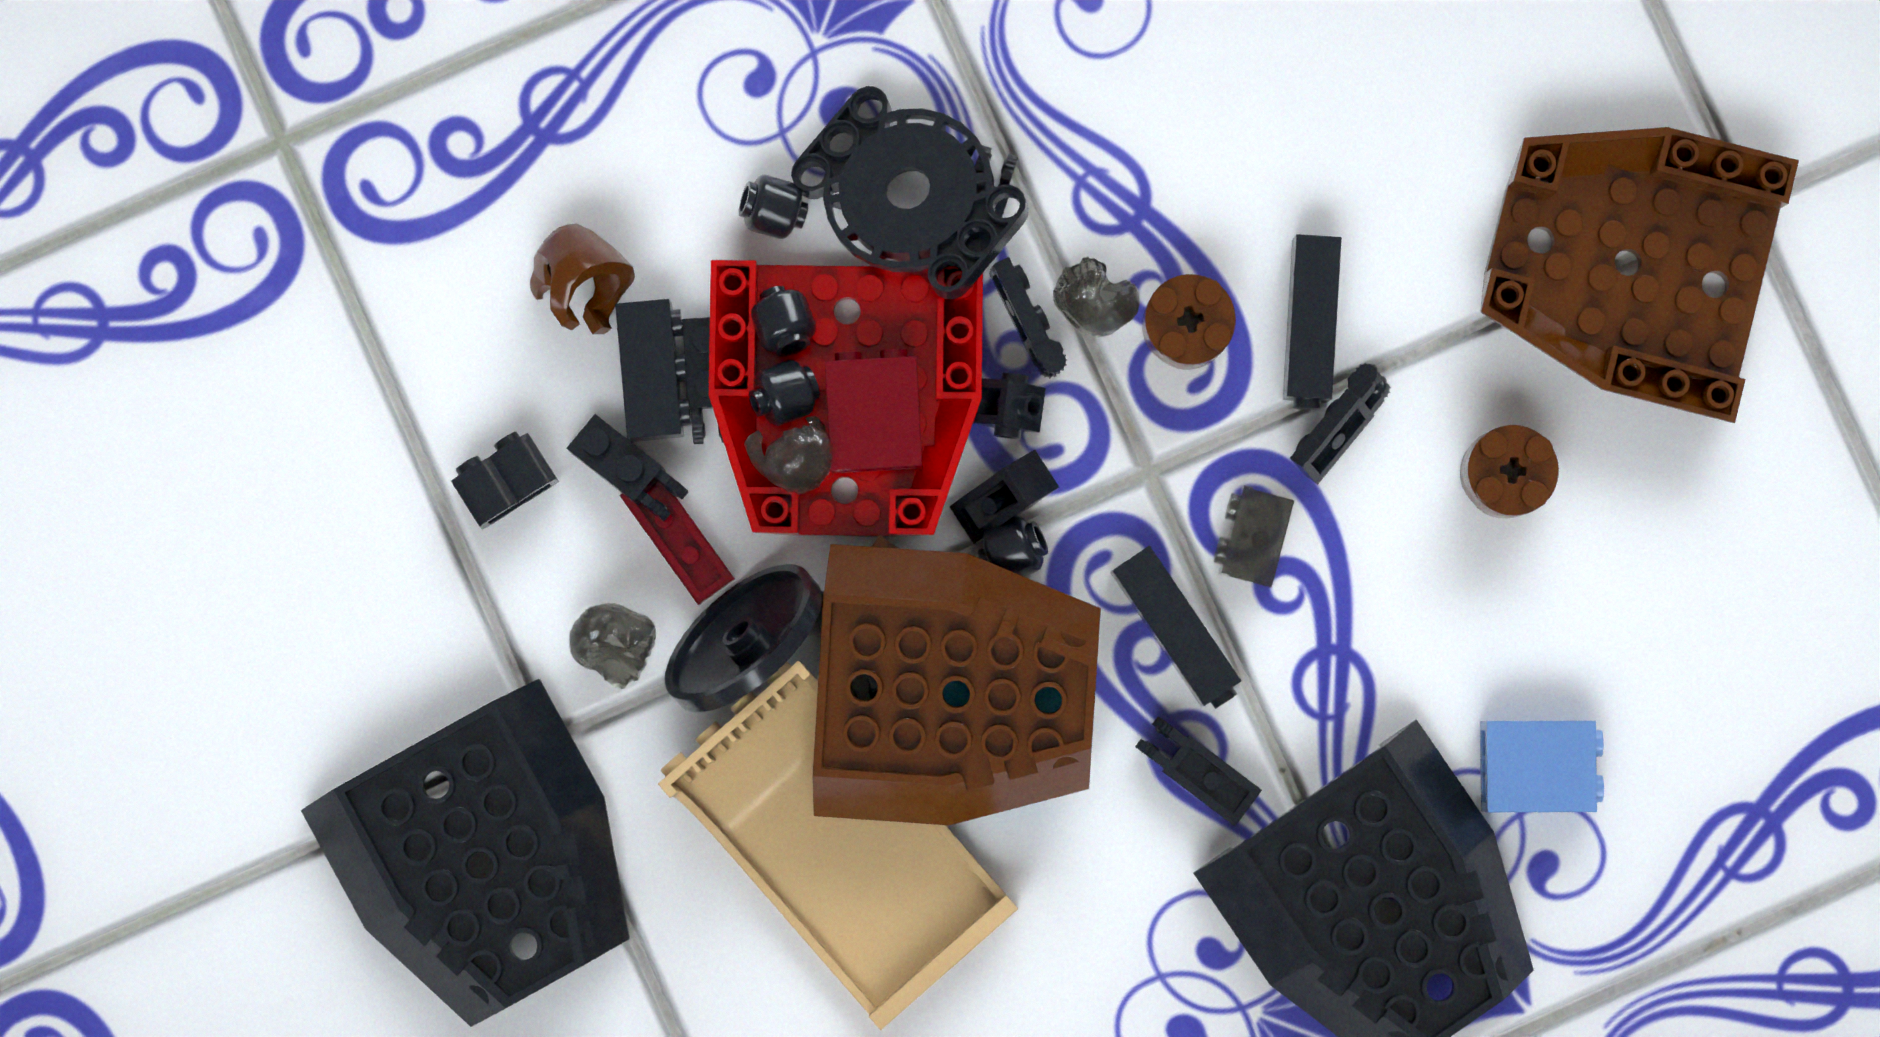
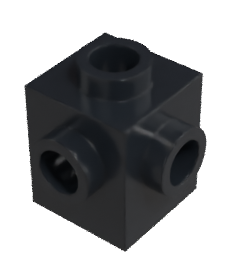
(1010, 405)

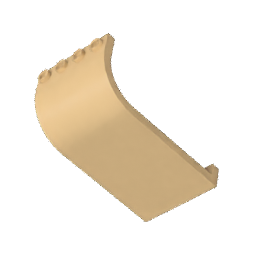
(869, 896)

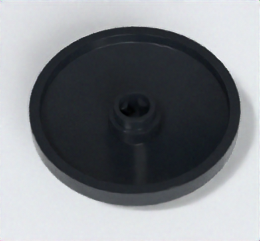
(743, 638)

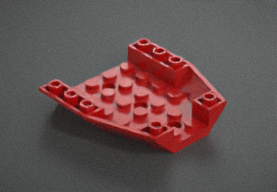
(895, 313)

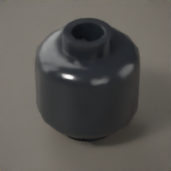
(772, 207)
(783, 321)
(784, 392)
(1015, 546)

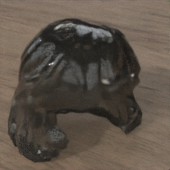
(1092, 301)
(796, 459)
(612, 642)

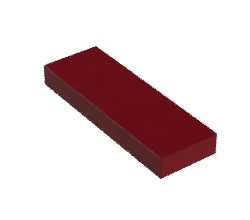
(683, 546)

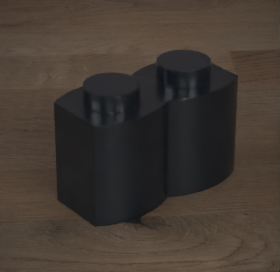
(504, 479)

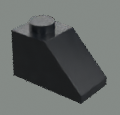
(1004, 495)

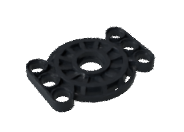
(924, 235)

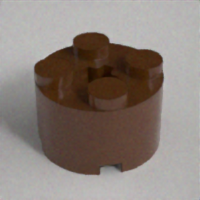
(1205, 301)
(1529, 455)

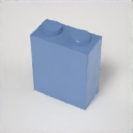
(1540, 766)

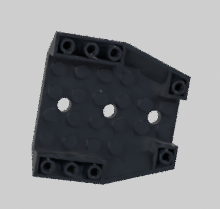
(522, 801)
(1312, 907)

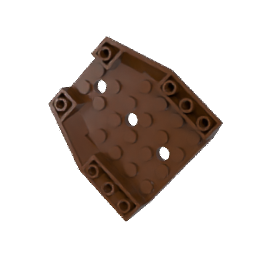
(1684, 213)
(933, 621)

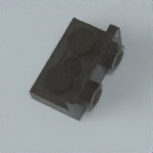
(1254, 536)

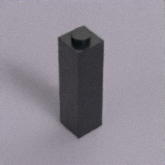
(1311, 320)
(1177, 628)

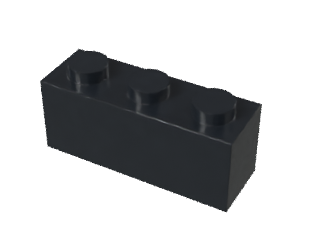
(652, 370)

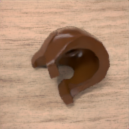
(568, 260)

